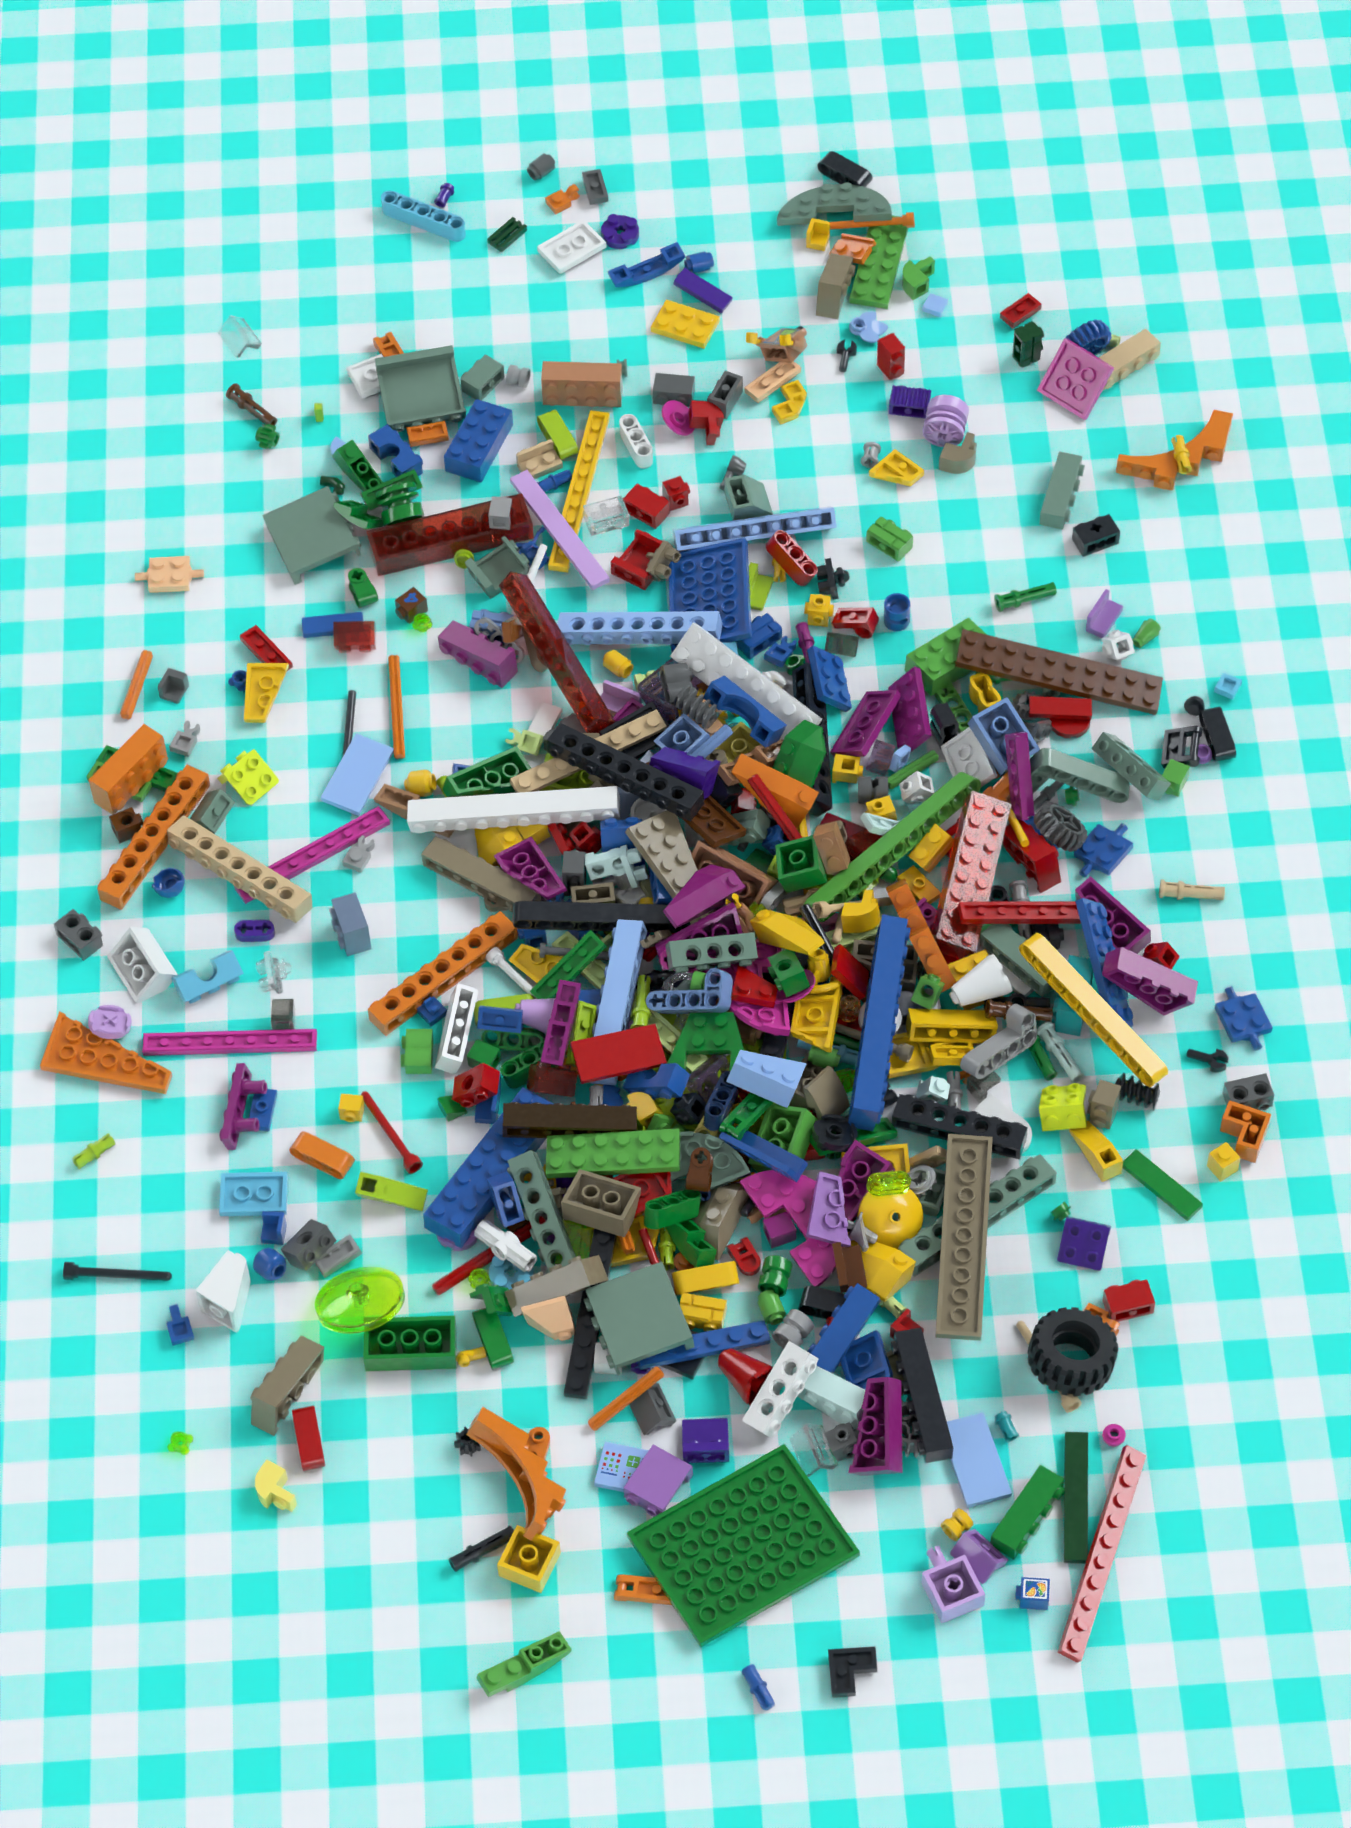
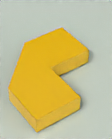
(790, 409)

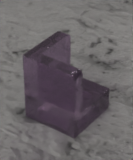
(880, 757)

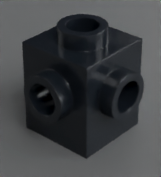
(688, 1109)

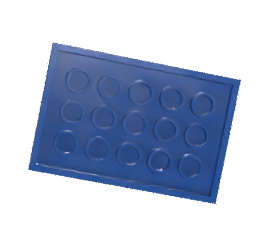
(714, 580)

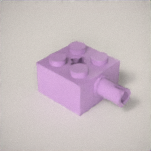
(955, 1574)

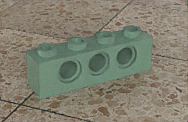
(1131, 766)
(744, 943)

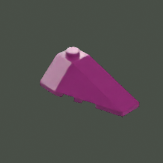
(703, 894)

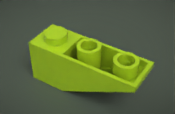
(390, 1191)

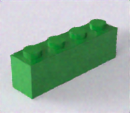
(1027, 1512)

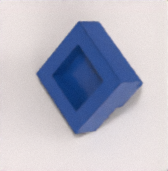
(432, 1011)

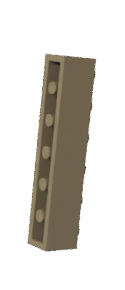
(475, 873)

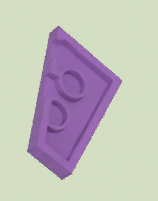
(827, 1211)

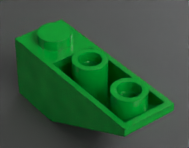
(356, 466)

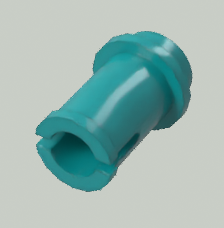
(1006, 1426)

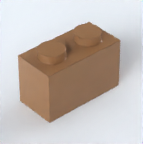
(831, 847)

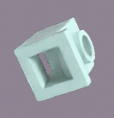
(936, 1087)

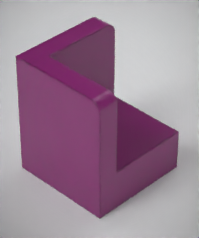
(779, 1229)

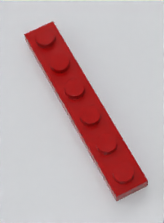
(1019, 912)

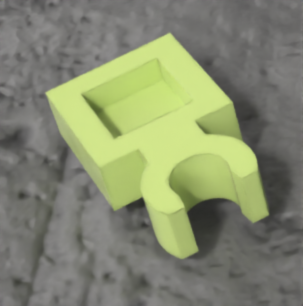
(527, 741)

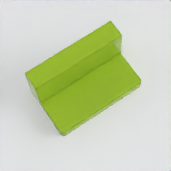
(759, 587)

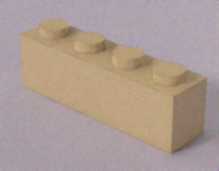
(1131, 355)

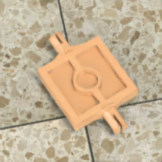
(169, 574)

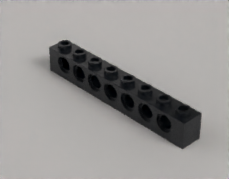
(805, 693)
(625, 772)

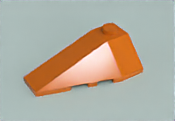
(790, 793)

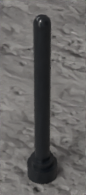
(73, 1270)

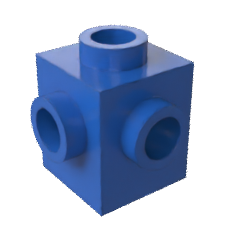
(774, 836)

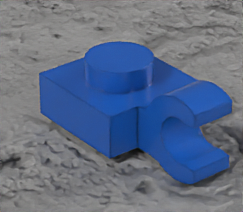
(179, 1328)

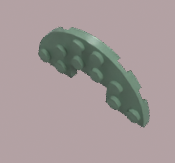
(845, 197)
(727, 1164)

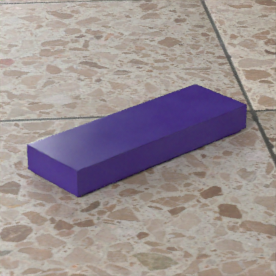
(703, 290)

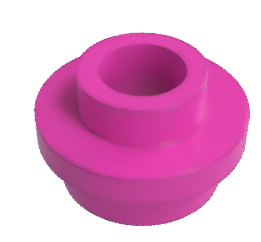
(1111, 1440)

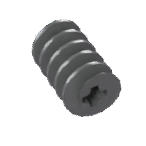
(695, 707)

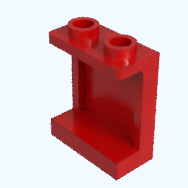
(633, 561)

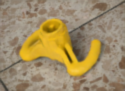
(820, 966)

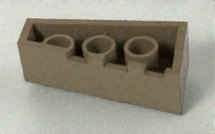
(559, 1282)

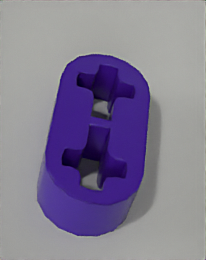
(254, 930)

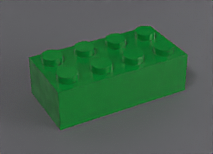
(412, 1344)

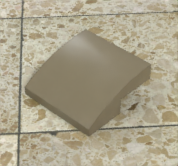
(826, 1094)

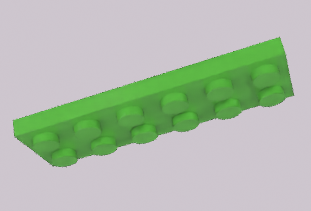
(878, 274)
(613, 1153)

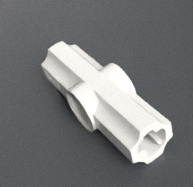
(505, 1245)

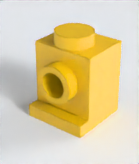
(846, 769)

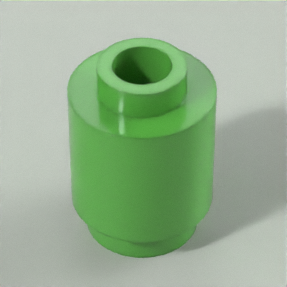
(822, 1058)
(771, 1307)

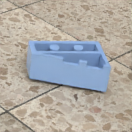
(766, 1076)

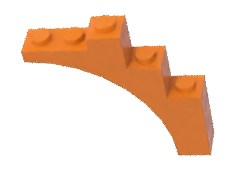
(1164, 468)
(920, 933)
(510, 1447)

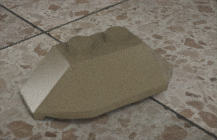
(721, 1215)

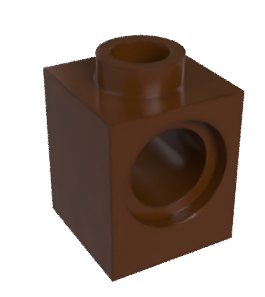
(118, 824)

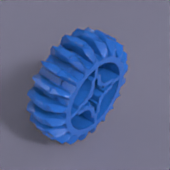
(1091, 336)

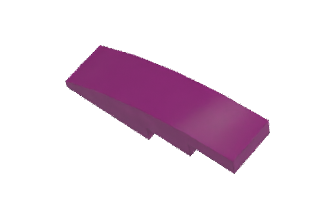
(561, 1023)

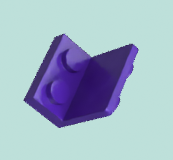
(1083, 1243)
(705, 1440)

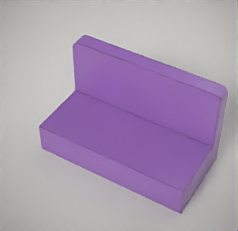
(1103, 615)
(980, 1553)

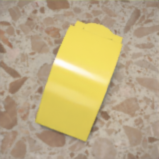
(269, 1487)

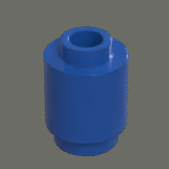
(699, 262)

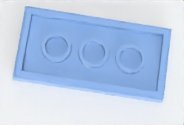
(357, 774)
(977, 1461)

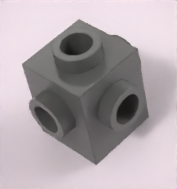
(842, 1440)

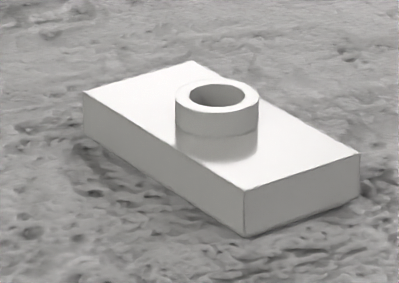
(338, 1256)

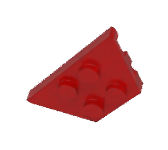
(652, 1186)

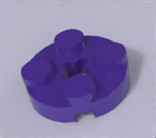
(620, 222)

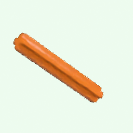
(136, 684)
(625, 1398)

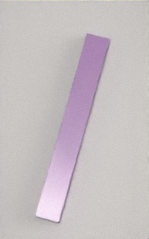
(560, 530)

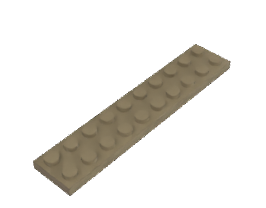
(964, 1237)

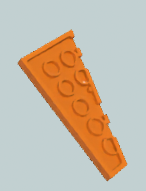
(81, 1054)

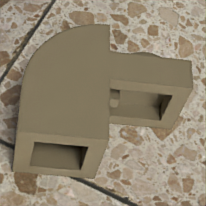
(959, 458)

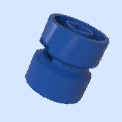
(897, 612)

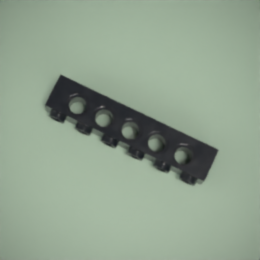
(925, 1124)

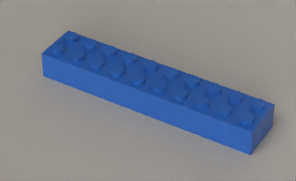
(879, 1023)

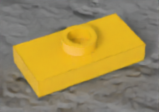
(919, 885)

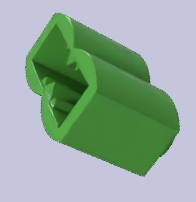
(418, 1051)

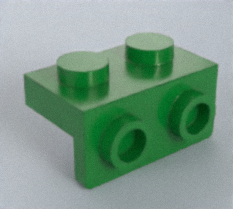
(494, 1299)

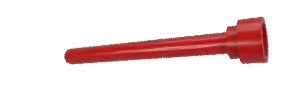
(411, 1162)

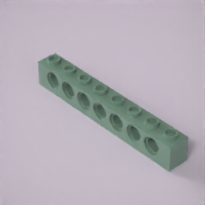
(1036, 1168)

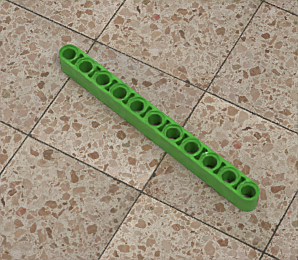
(896, 842)

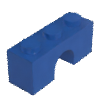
(387, 443)
(666, 1083)

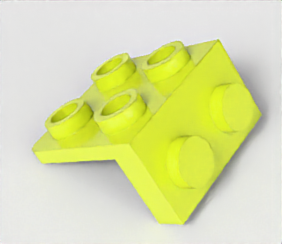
(249, 776)
(1063, 1107)

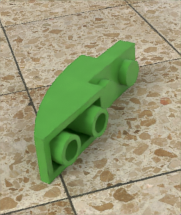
(525, 1666)

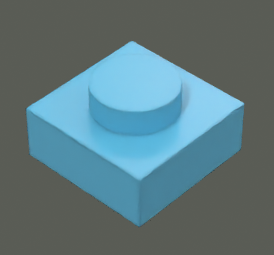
(1228, 686)

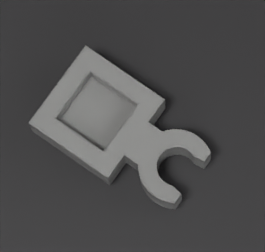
(185, 741)
(359, 856)

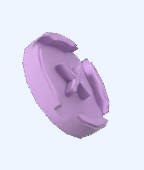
(109, 1022)

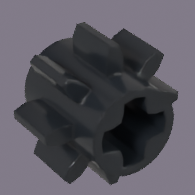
(466, 1448)

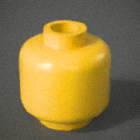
(421, 783)

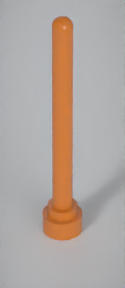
(907, 220)

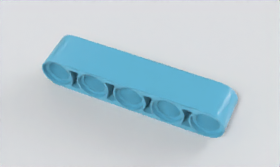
(423, 216)

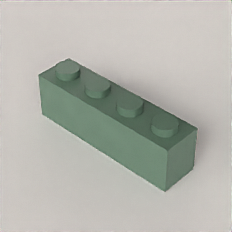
(1061, 490)
(1004, 944)

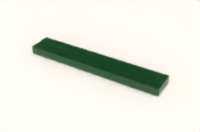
(1076, 1497)

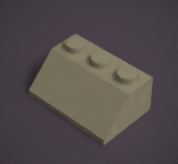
(601, 1203)

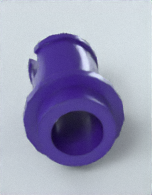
(446, 191)

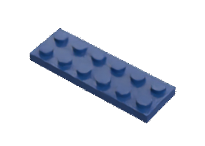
(1098, 943)

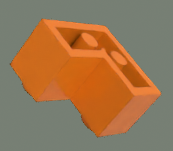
(1248, 1125)

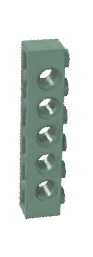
(518, 1168)

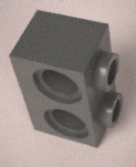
(75, 936)
(1246, 1090)

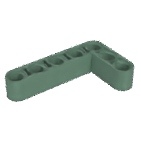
(1077, 773)

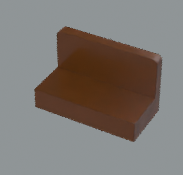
(849, 1266)

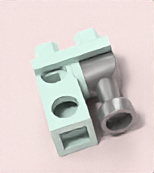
(617, 863)

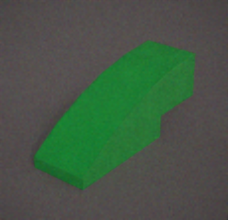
(691, 1243)

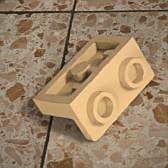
(539, 459)

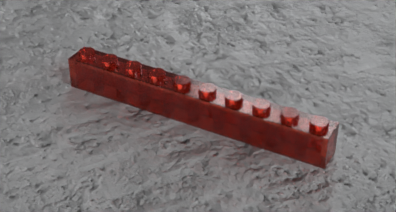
(556, 652)

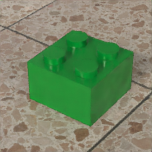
(799, 864)

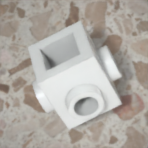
(1117, 645)
(916, 788)

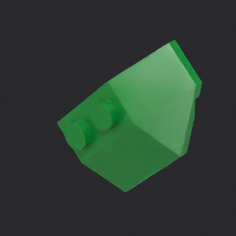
(802, 753)

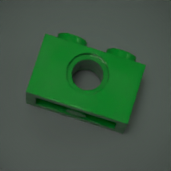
(788, 972)

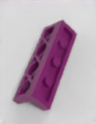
(1019, 775)

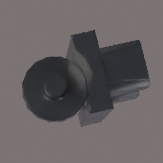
(838, 577)

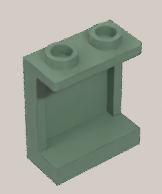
(496, 565)

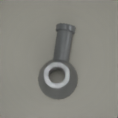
(735, 468)

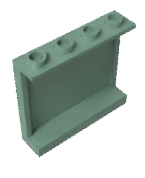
(420, 388)
(310, 532)
(637, 1316)

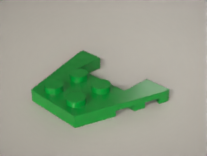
(706, 1036)

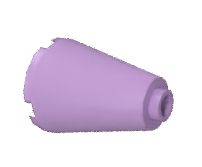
(536, 1012)

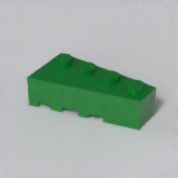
(487, 776)

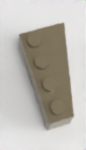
(285, 1384)

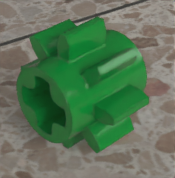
(267, 436)

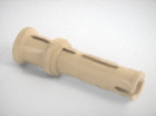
(1181, 890)

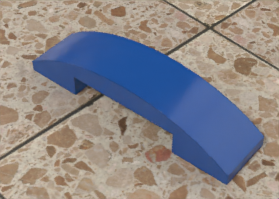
(648, 269)

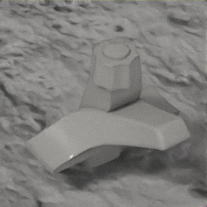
(860, 1233)

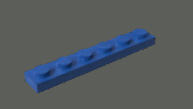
(713, 1343)

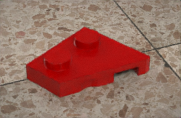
(753, 989)

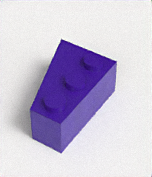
(687, 768)

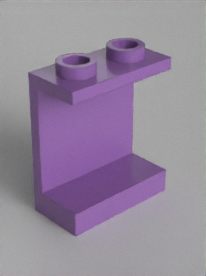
(656, 1480)

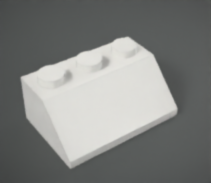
(141, 964)

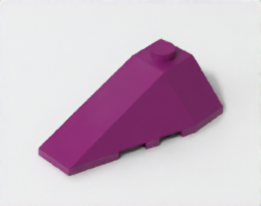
(530, 867)
(855, 1169)

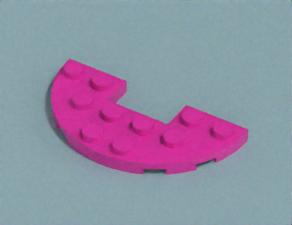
(763, 1018)
(774, 1191)

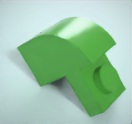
(915, 277)

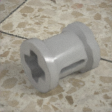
(870, 454)

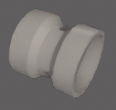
(517, 375)

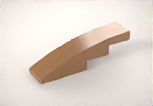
(759, 753)
(397, 802)

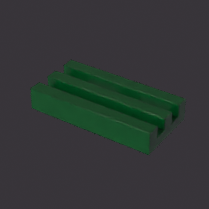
(504, 233)

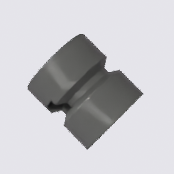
(871, 789)

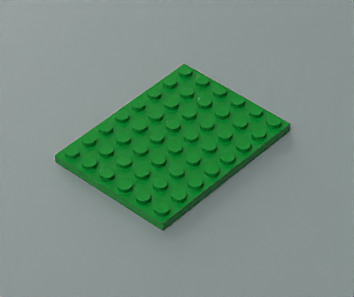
(742, 1545)

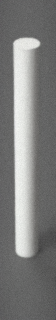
(535, 565)

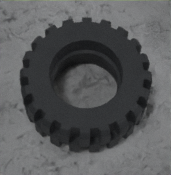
(1068, 1374)

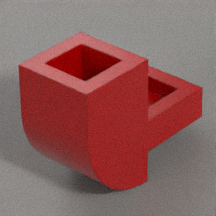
(706, 416)

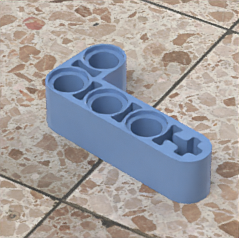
(689, 998)

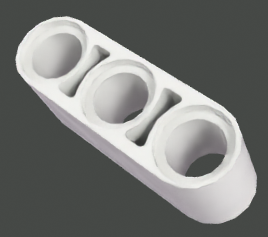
(636, 441)

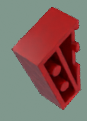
(1038, 857)

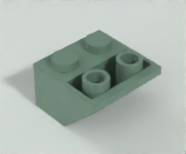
(746, 497)

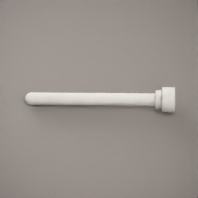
(496, 957)

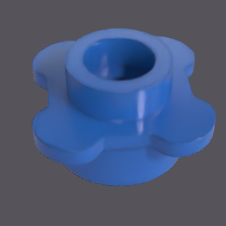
(239, 675)

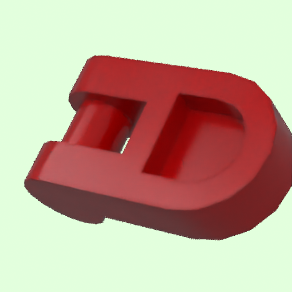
(748, 1262)

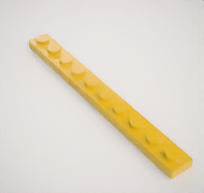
(581, 482)

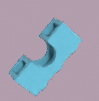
(224, 970)

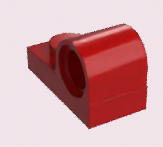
(860, 619)

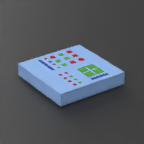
(617, 1465)

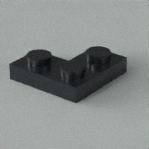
(846, 1663)

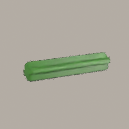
(917, 765)

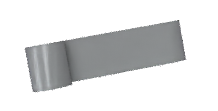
(1003, 1046)

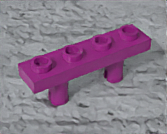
(237, 1096)

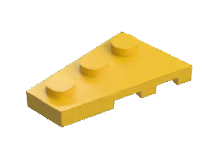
(528, 961)

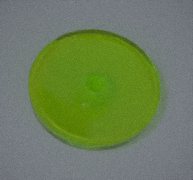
(359, 1300)

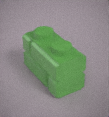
(889, 538)

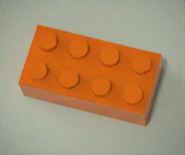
(128, 769)

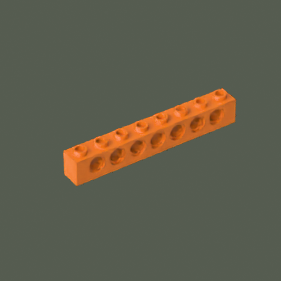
(118, 895)
(439, 983)

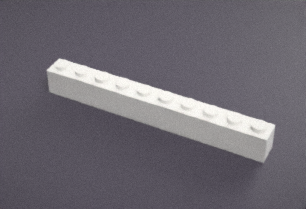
(513, 809)

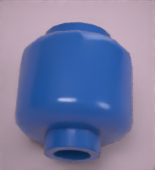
(269, 1264)

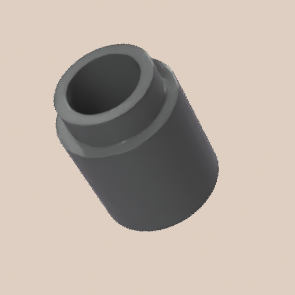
(541, 166)

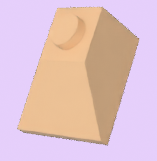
(551, 1318)

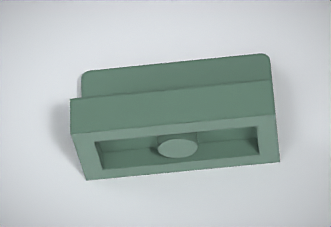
(213, 810)

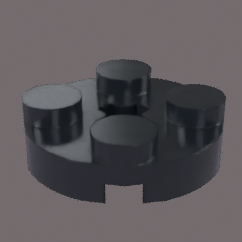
(838, 1142)

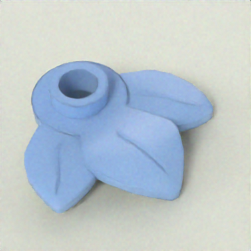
(867, 327)

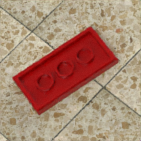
(618, 1053)

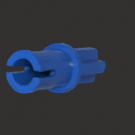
(553, 482)
(758, 1687)

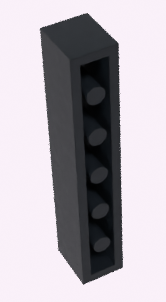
(923, 1395)

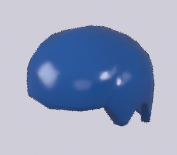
(169, 882)

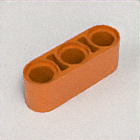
(322, 1155)

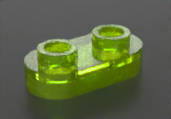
(888, 1183)

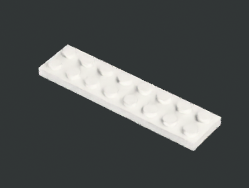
(712, 659)

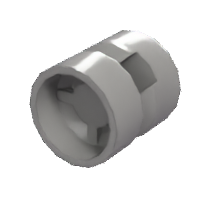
(794, 1328)

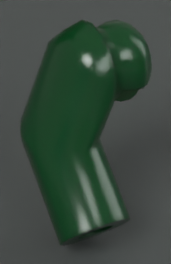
(334, 482)

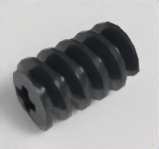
(1138, 1091)

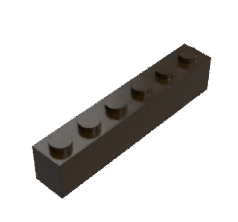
(546, 1120)

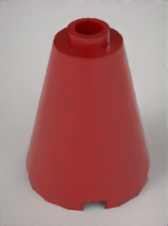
(744, 1373)

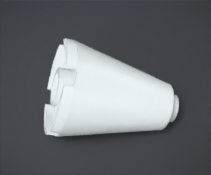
(981, 983)

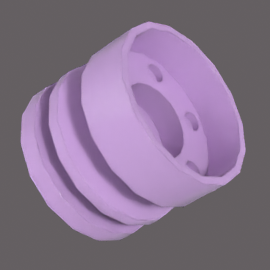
(945, 420)

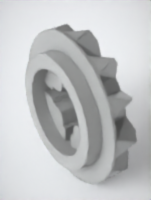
(1020, 704)
(919, 1173)

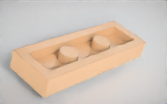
(772, 380)

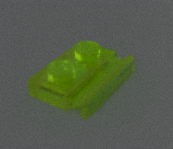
(580, 1239)

